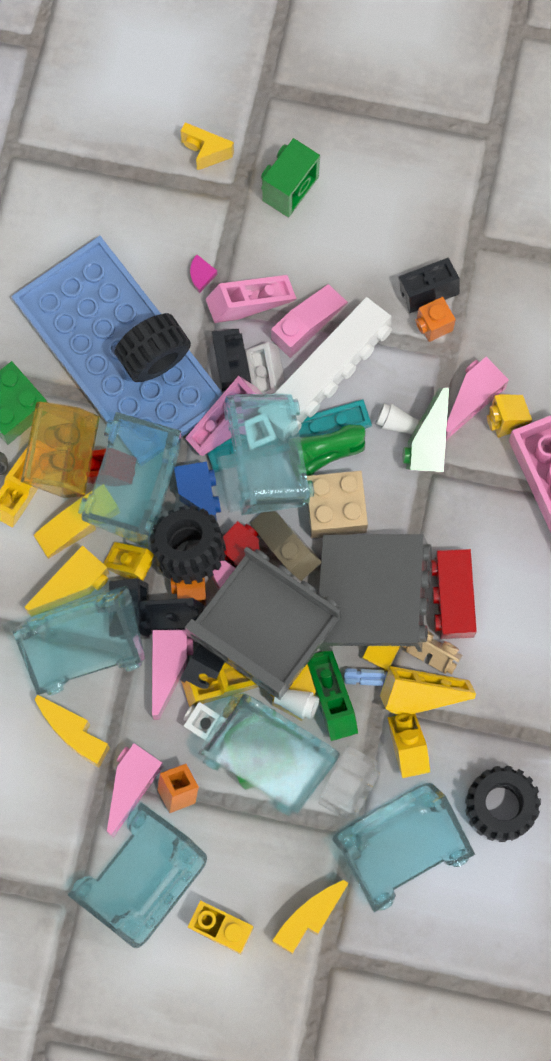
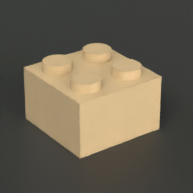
(337, 504)

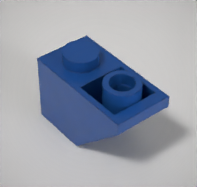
(195, 487)

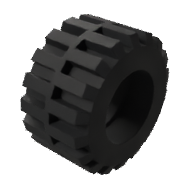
(152, 347)
(185, 526)
(519, 786)

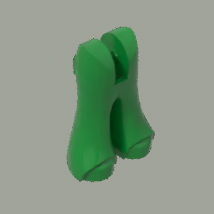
(327, 448)

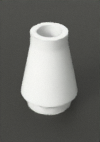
(395, 419)
(300, 703)

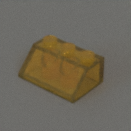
(60, 449)

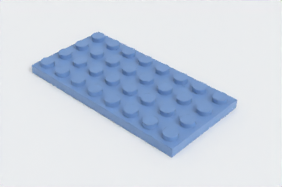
(83, 314)

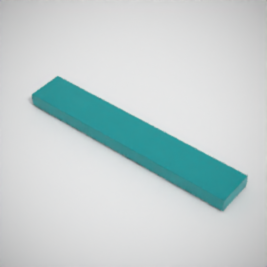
(319, 424)

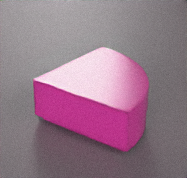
(201, 273)

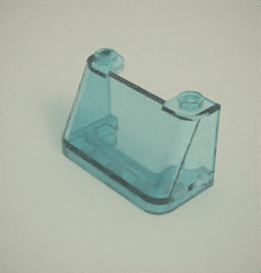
(267, 452)
(132, 478)
(80, 640)
(268, 752)
(402, 843)
(142, 878)

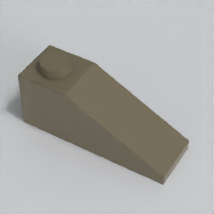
(285, 544)

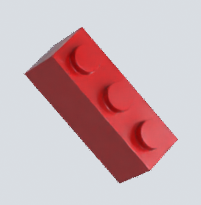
(454, 594)

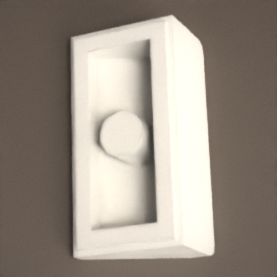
(265, 367)

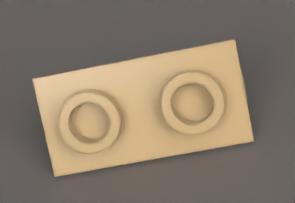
(442, 654)

